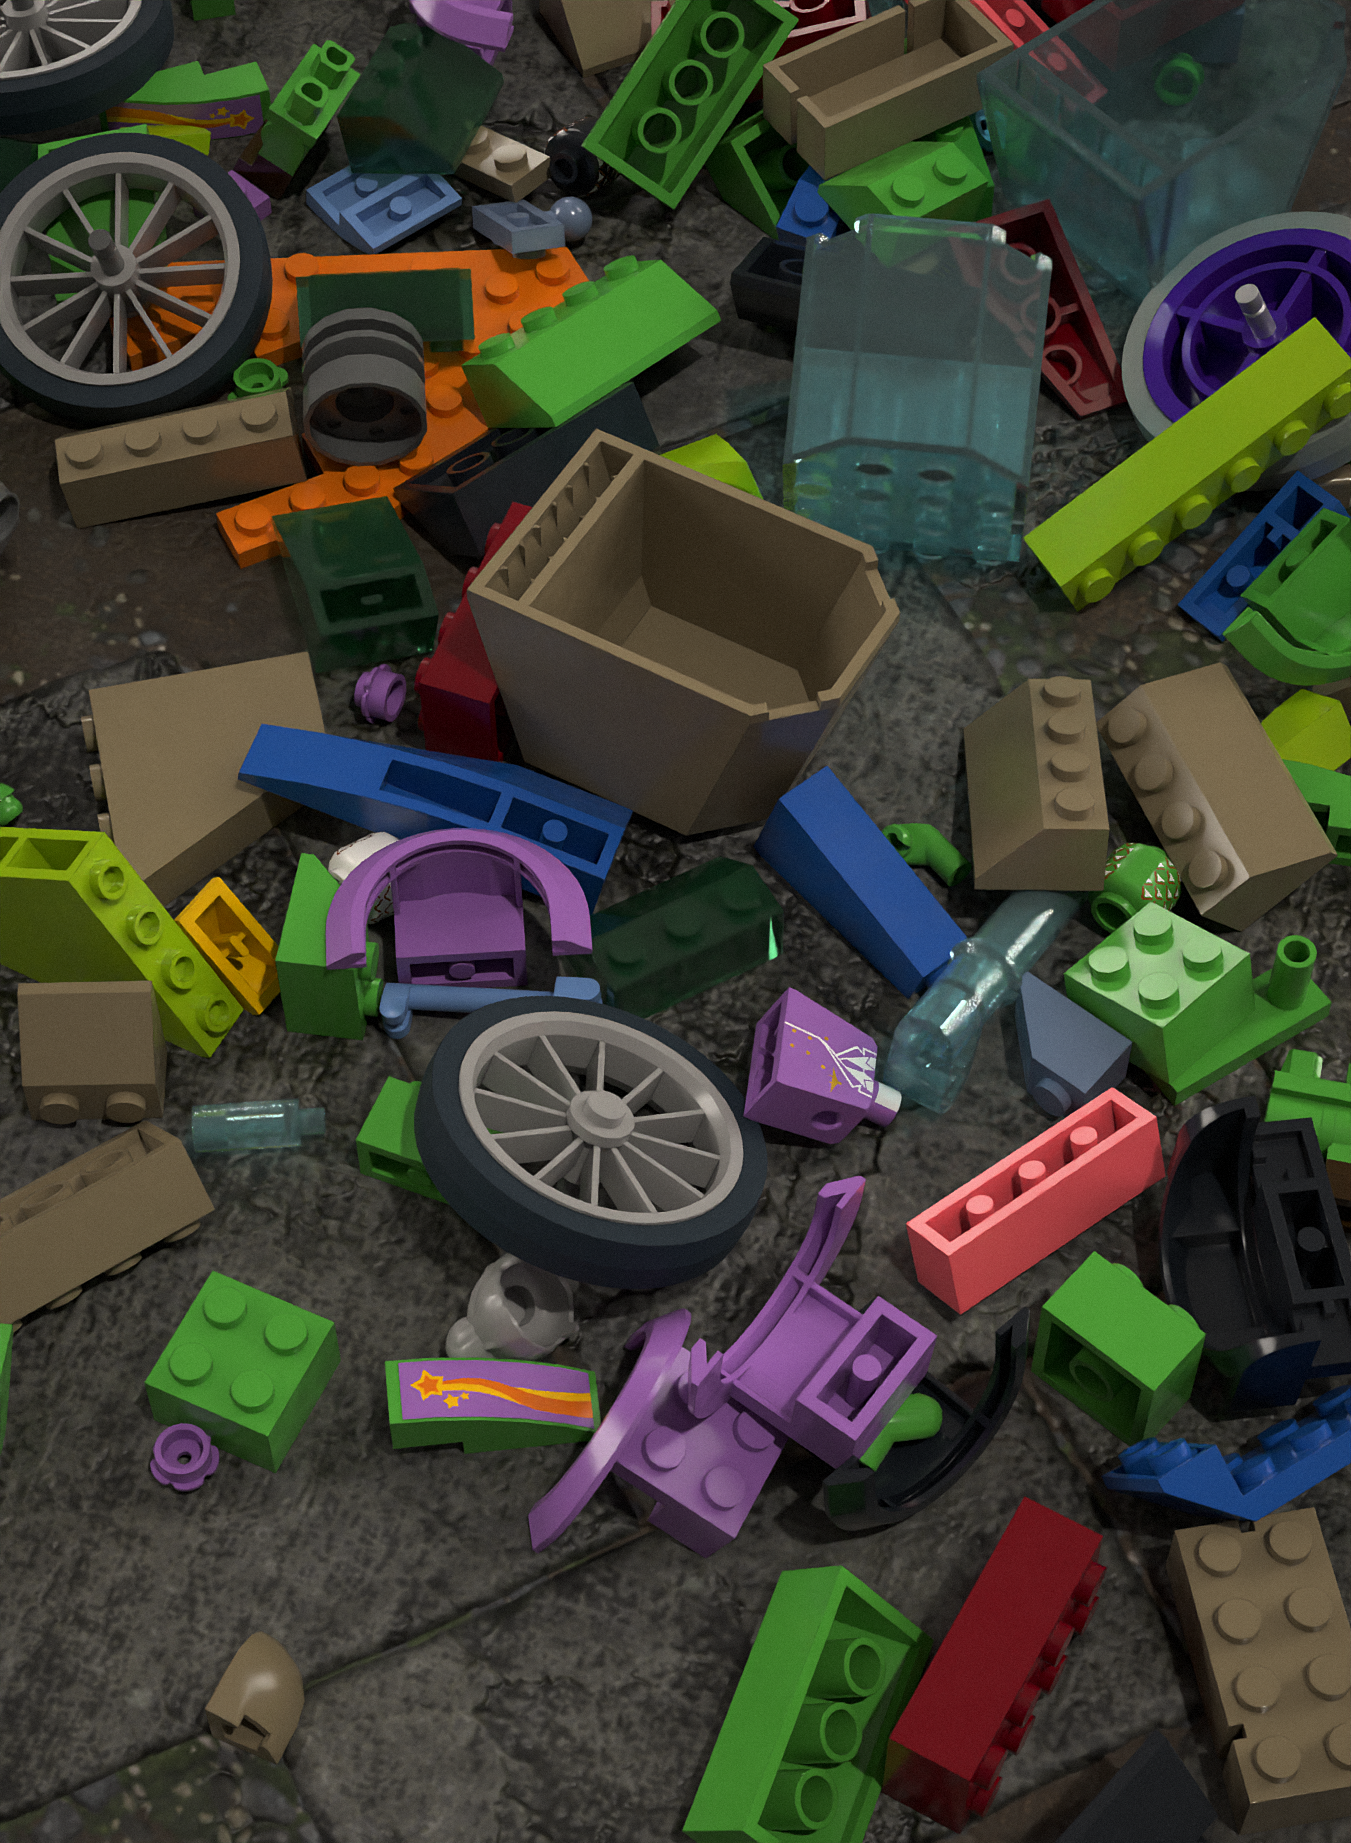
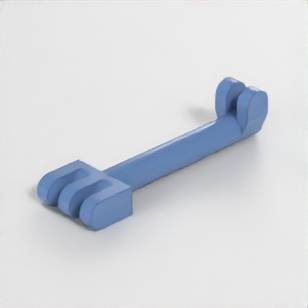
(401, 999)

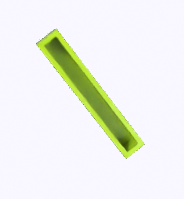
(1195, 465)

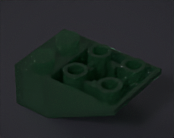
(356, 583)

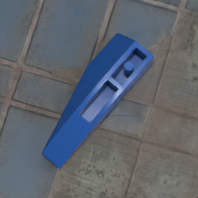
(427, 791)

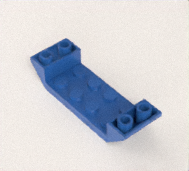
(1236, 1487)

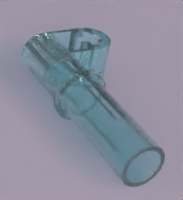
(942, 1031)

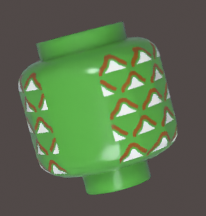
(1132, 880)

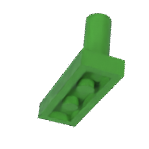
(1285, 1006)

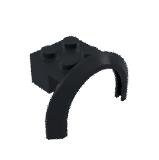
(924, 1469)

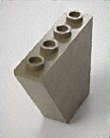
(175, 762)

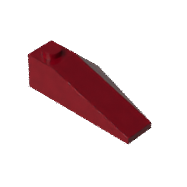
(1076, 349)

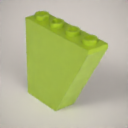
(87, 916)

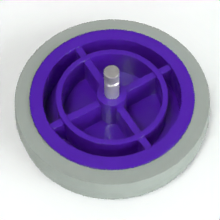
(1231, 308)

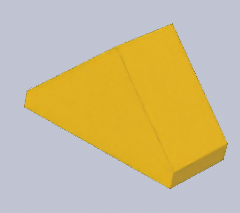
(232, 945)

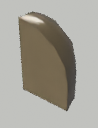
(258, 1699)

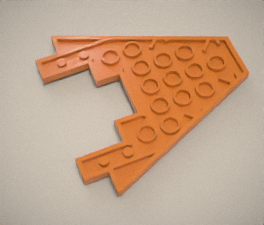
(503, 294)

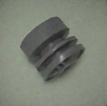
(364, 387)

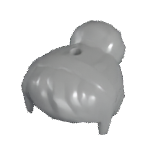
(514, 1314)

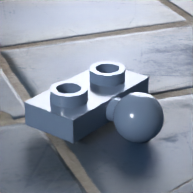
(530, 231)

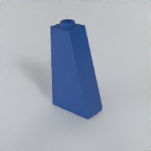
(858, 882)

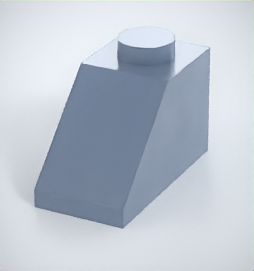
(1065, 1049)

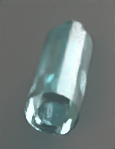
(254, 1125)

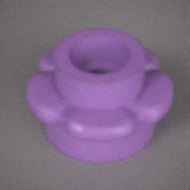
(380, 694)
(179, 1441)

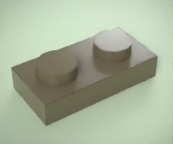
(503, 165)

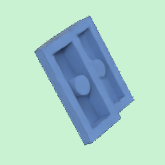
(380, 208)

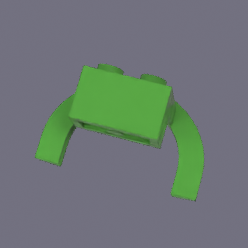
(1301, 608)

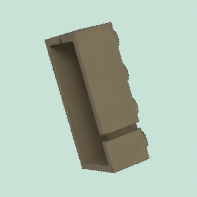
(864, 97)
(1269, 1662)

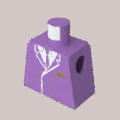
(814, 1073)

